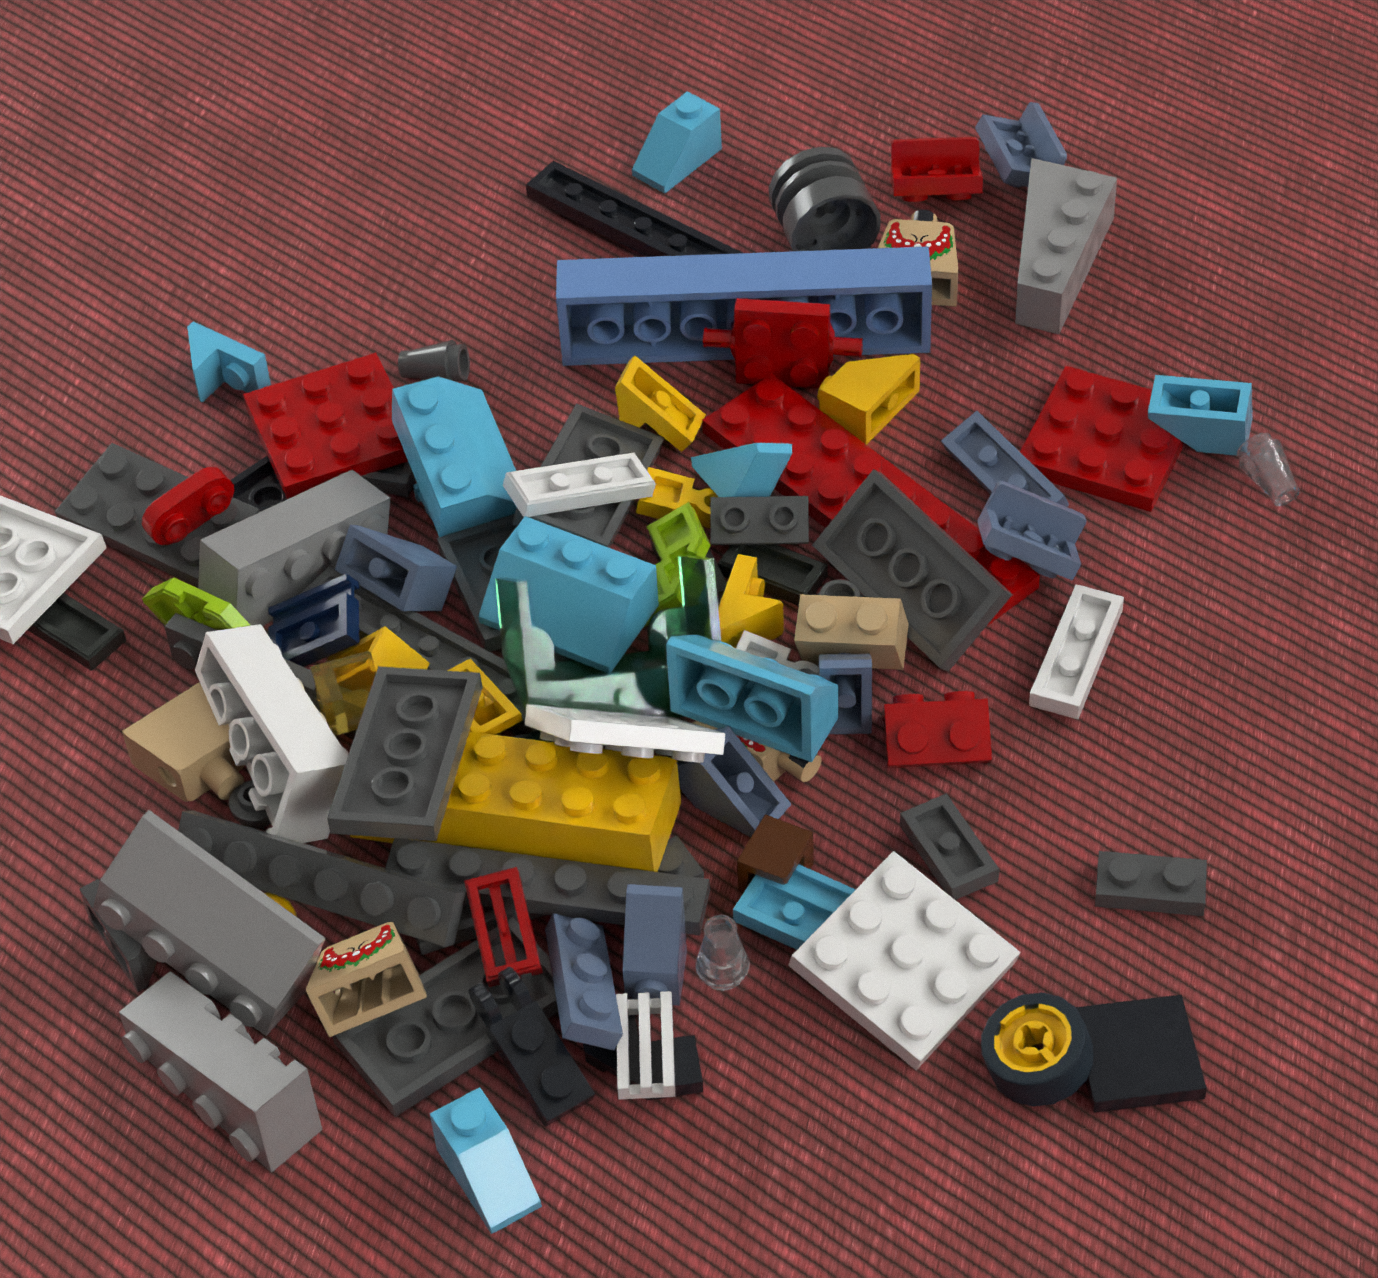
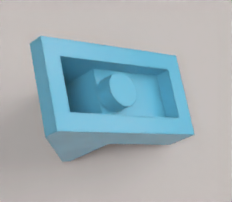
(223, 360)

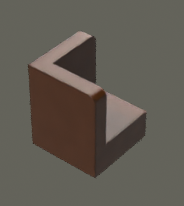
(775, 852)

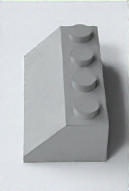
(208, 924)

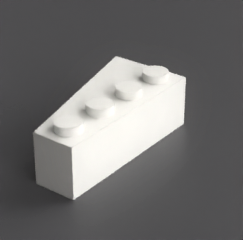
(272, 730)

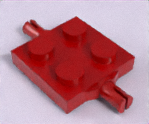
(782, 340)

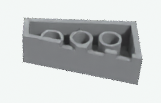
(1061, 236)
(287, 544)
(221, 1069)

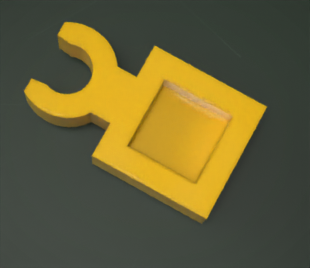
(673, 492)

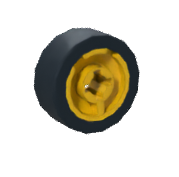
(1031, 1074)

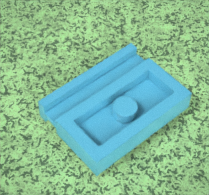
(792, 909)

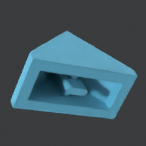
(744, 470)

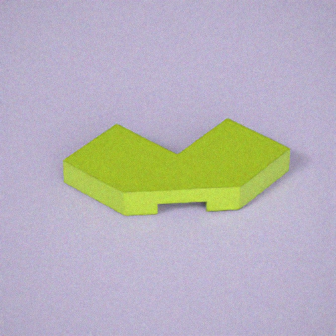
(675, 536)
(184, 599)

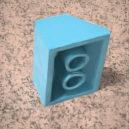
(453, 452)
(577, 592)
(750, 695)

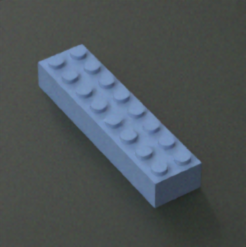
(665, 302)

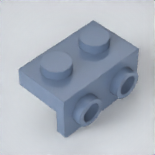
(1015, 142)
(1032, 530)

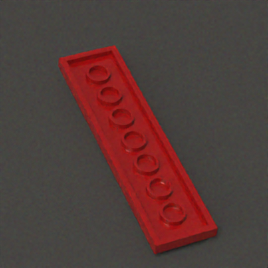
(833, 464)

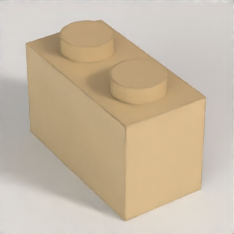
(852, 627)

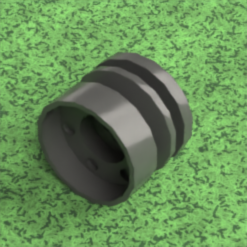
(823, 202)

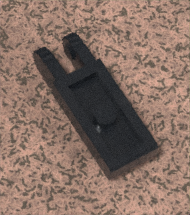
(532, 1050)

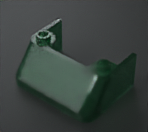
(639, 679)

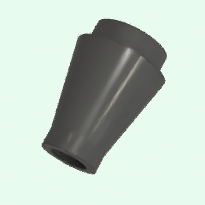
(440, 359)

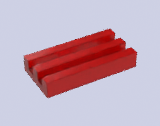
(493, 882)

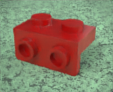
(936, 168)
(937, 731)

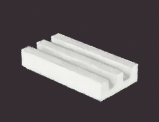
(644, 1007)

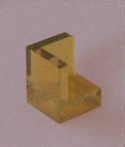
(343, 689)

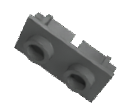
(759, 520)

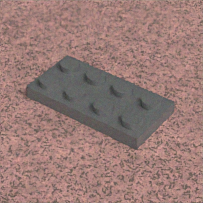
(593, 436)
(115, 498)
(901, 553)
(405, 754)
(441, 1036)

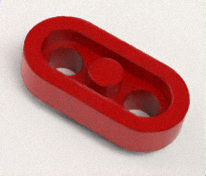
(188, 506)

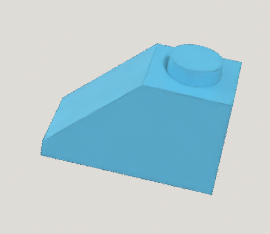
(679, 142)
(1203, 412)
(484, 1160)

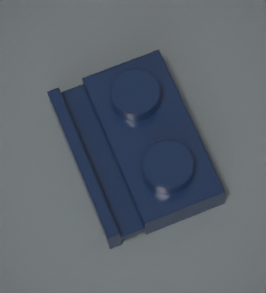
(317, 621)

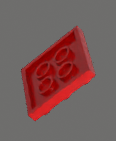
(327, 424)
(1100, 440)

